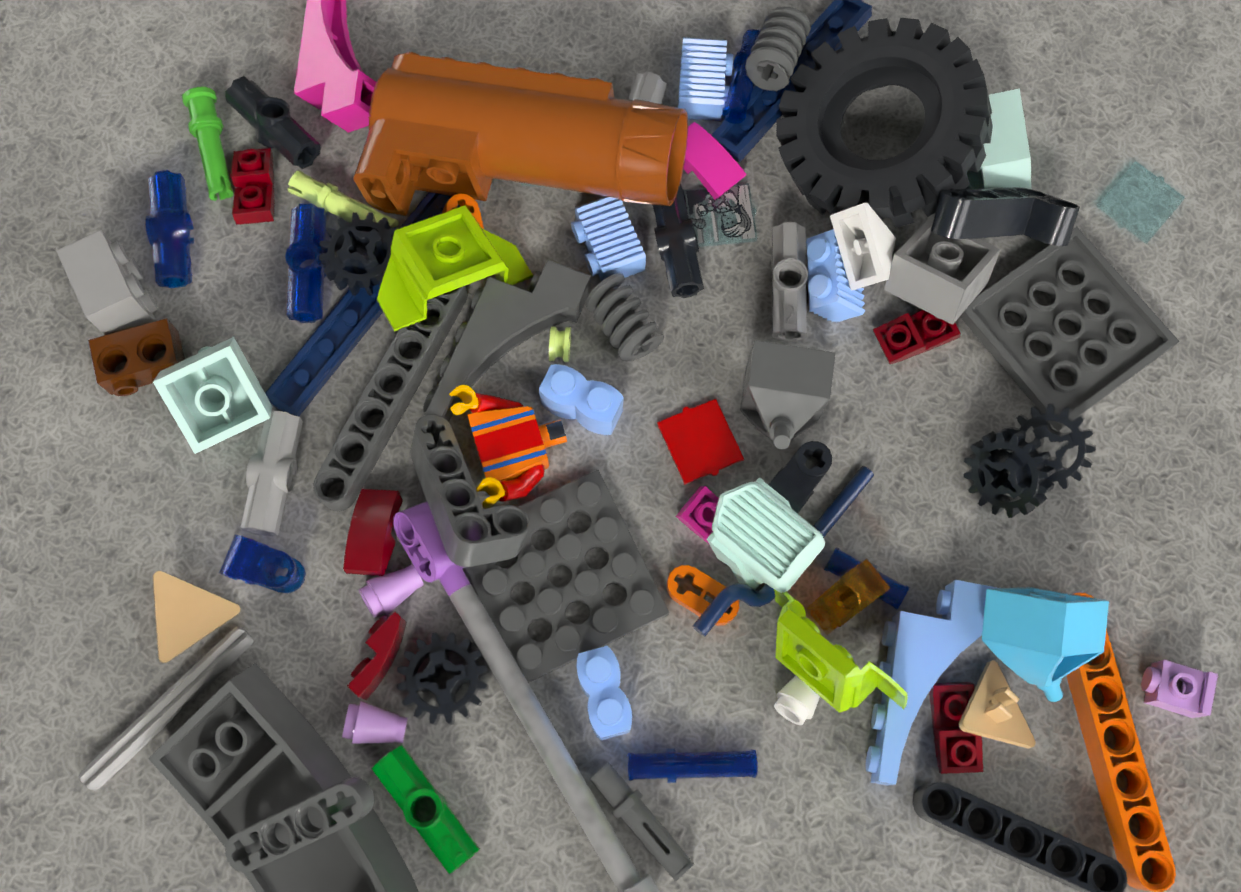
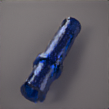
(741, 85)
(692, 765)

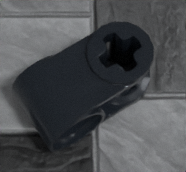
(795, 480)

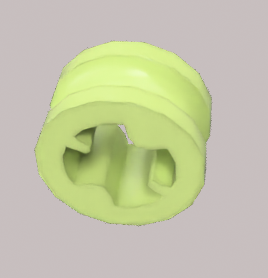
(559, 344)

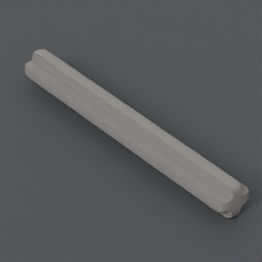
(165, 709)

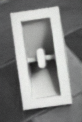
(863, 245)

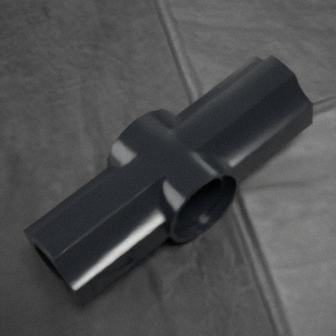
(273, 122)
(678, 247)

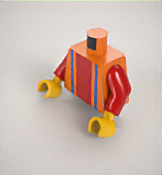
(507, 443)

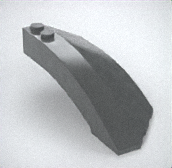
(258, 755)

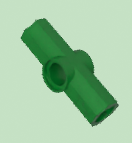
(444, 831)

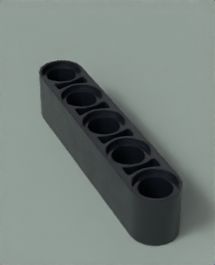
(1038, 842)

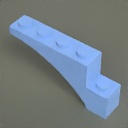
(916, 657)

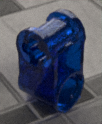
(258, 565)

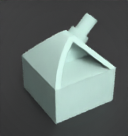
(1008, 153)
(213, 395)

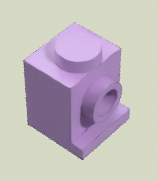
(1196, 690)

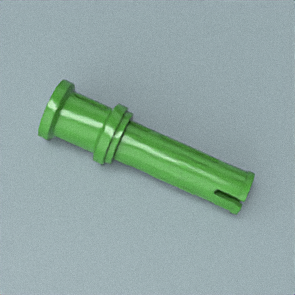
(207, 130)

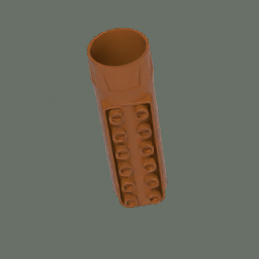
(463, 123)

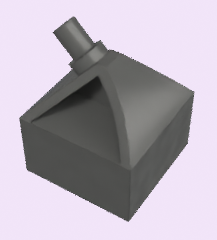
(786, 389)

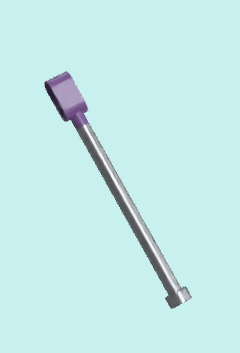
(423, 545)

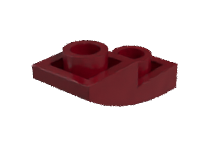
(254, 186)
(913, 335)
(369, 534)
(385, 641)
(954, 748)

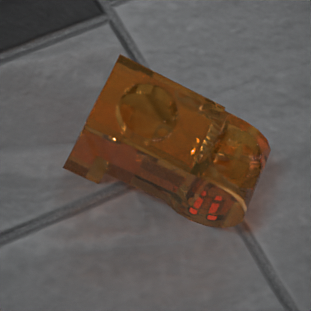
(848, 597)

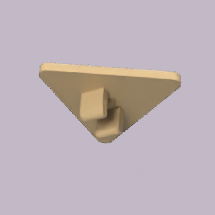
(185, 614)
(995, 710)

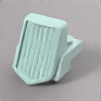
(762, 537)

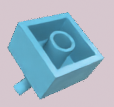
(1044, 633)

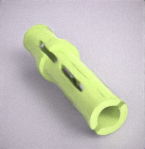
(331, 199)

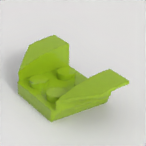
(442, 257)
(825, 666)

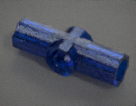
(169, 229)
(306, 283)

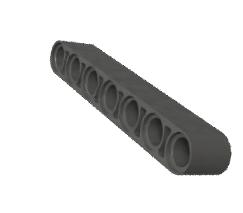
(390, 405)

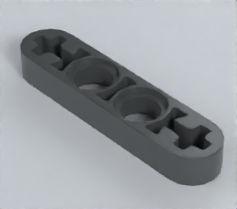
(298, 825)

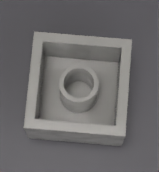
(941, 272)
(107, 283)

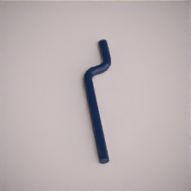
(766, 593)

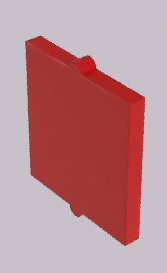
(700, 441)

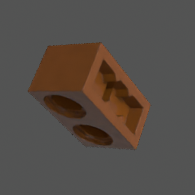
(138, 348)

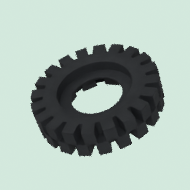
(947, 147)

